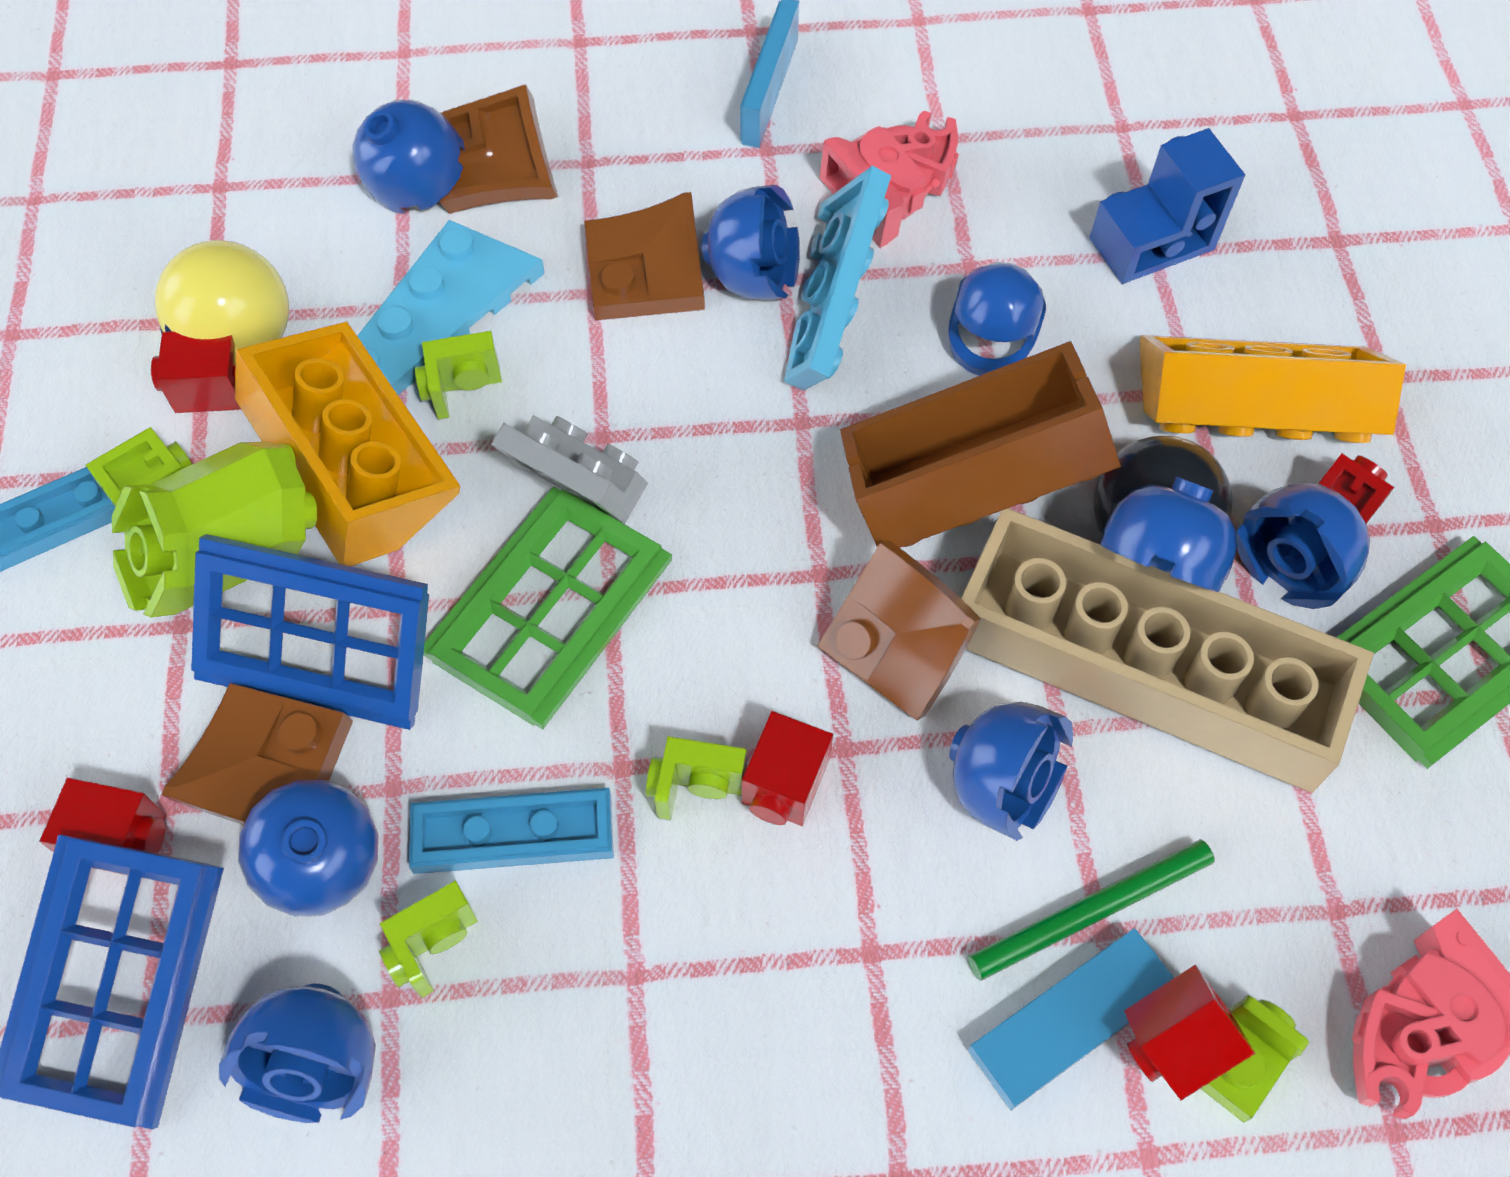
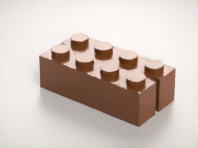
(978, 447)

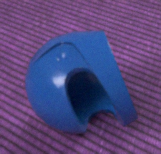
(1000, 306)

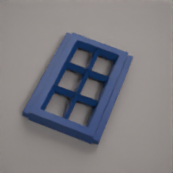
(320, 578)
(169, 996)

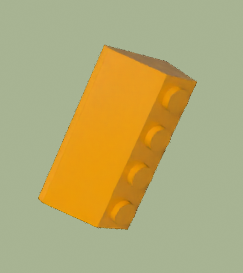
(1269, 387)
(350, 439)

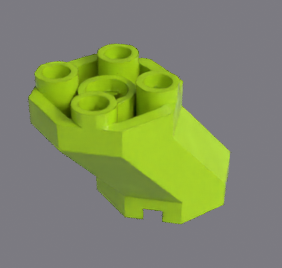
(236, 494)

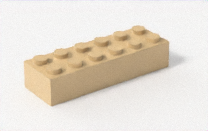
(1166, 650)

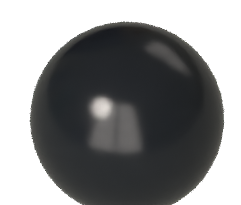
(1159, 462)

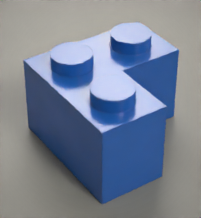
(1174, 214)

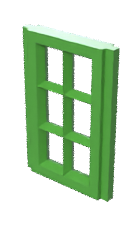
(1404, 609)
(590, 637)

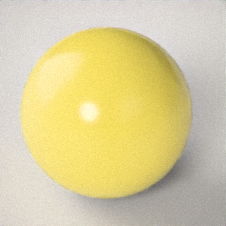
(222, 292)

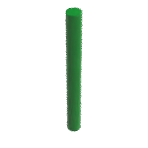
(1090, 910)

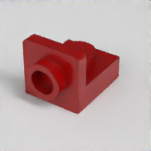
(1359, 482)

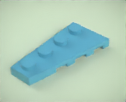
(831, 289)
(443, 296)

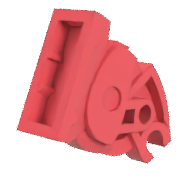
(915, 157)
(1434, 1013)

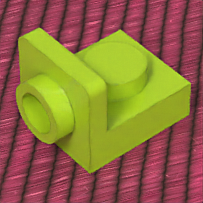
(456, 364)
(136, 462)
(703, 767)
(427, 925)
(1275, 1042)

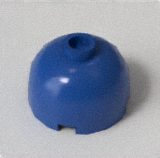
(407, 155)
(752, 245)
(1174, 533)
(1305, 542)
(1009, 765)
(308, 848)
(301, 1054)

